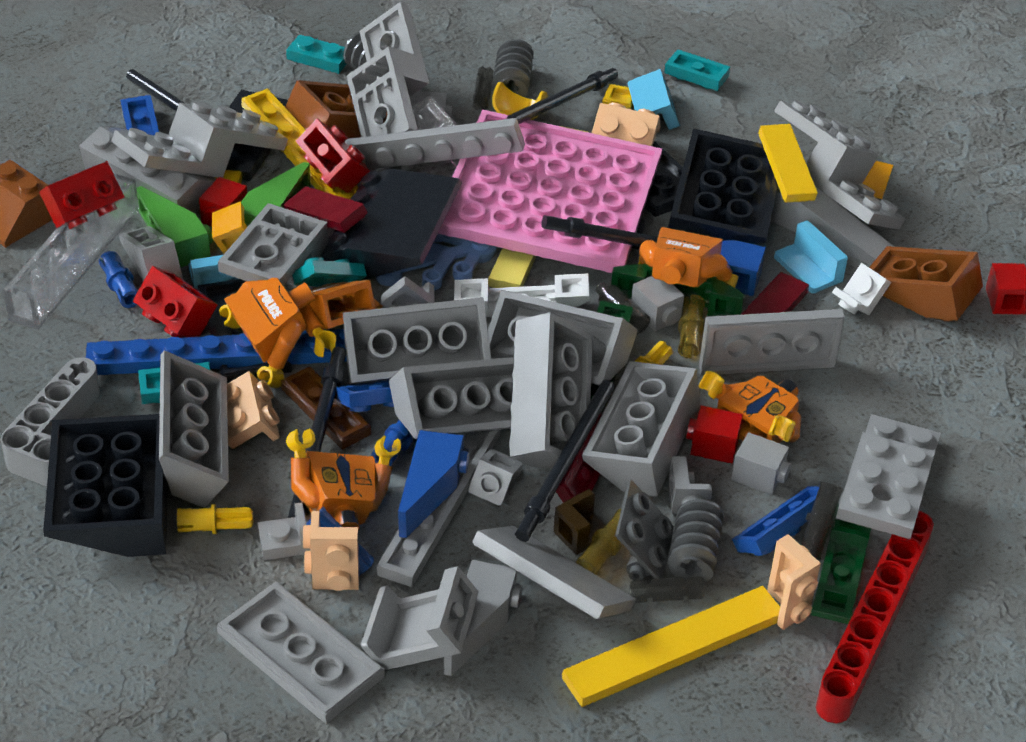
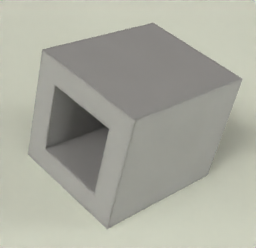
(659, 301)
(761, 464)

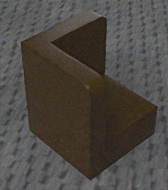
(576, 522)

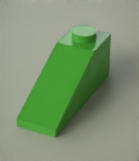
(276, 191)
(176, 223)

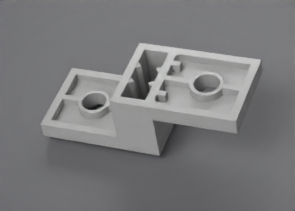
(389, 74)
(199, 139)
(841, 164)
(275, 245)
(888, 476)

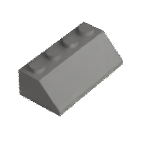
(175, 186)
(413, 335)
(611, 337)
(548, 387)
(454, 396)
(644, 425)
(193, 429)

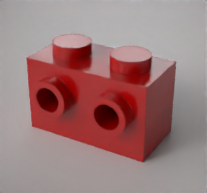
(336, 160)
(82, 195)
(174, 303)

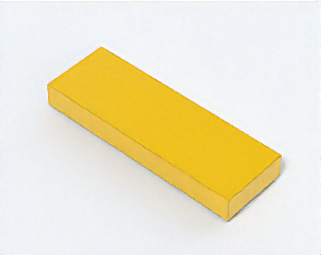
(787, 163)

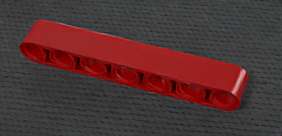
(872, 622)

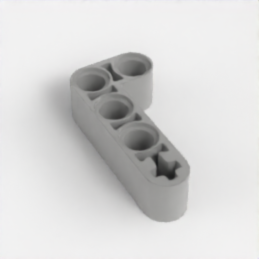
(29, 436)

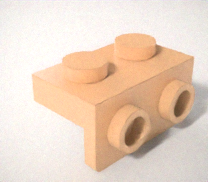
(626, 124)
(250, 410)
(332, 555)
(793, 581)

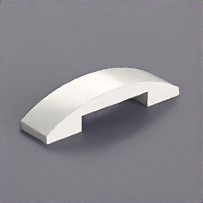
(568, 290)

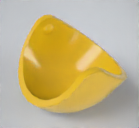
(508, 102)

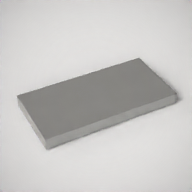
(771, 341)
(554, 572)
(301, 652)

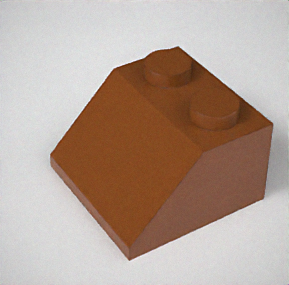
(20, 203)

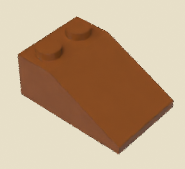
(326, 102)
(930, 280)

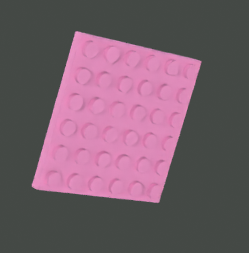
(555, 176)

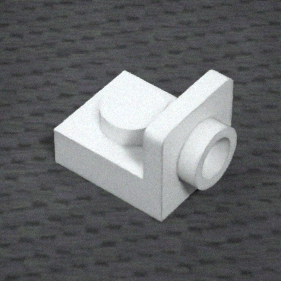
(862, 290)

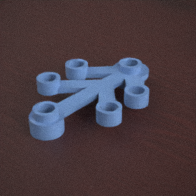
(443, 258)

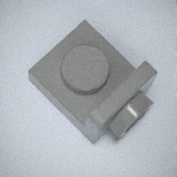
(407, 293)
(494, 476)
(682, 484)
(283, 536)

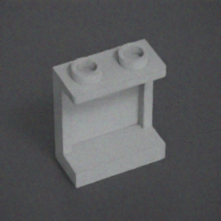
(422, 624)

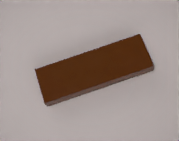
(344, 426)

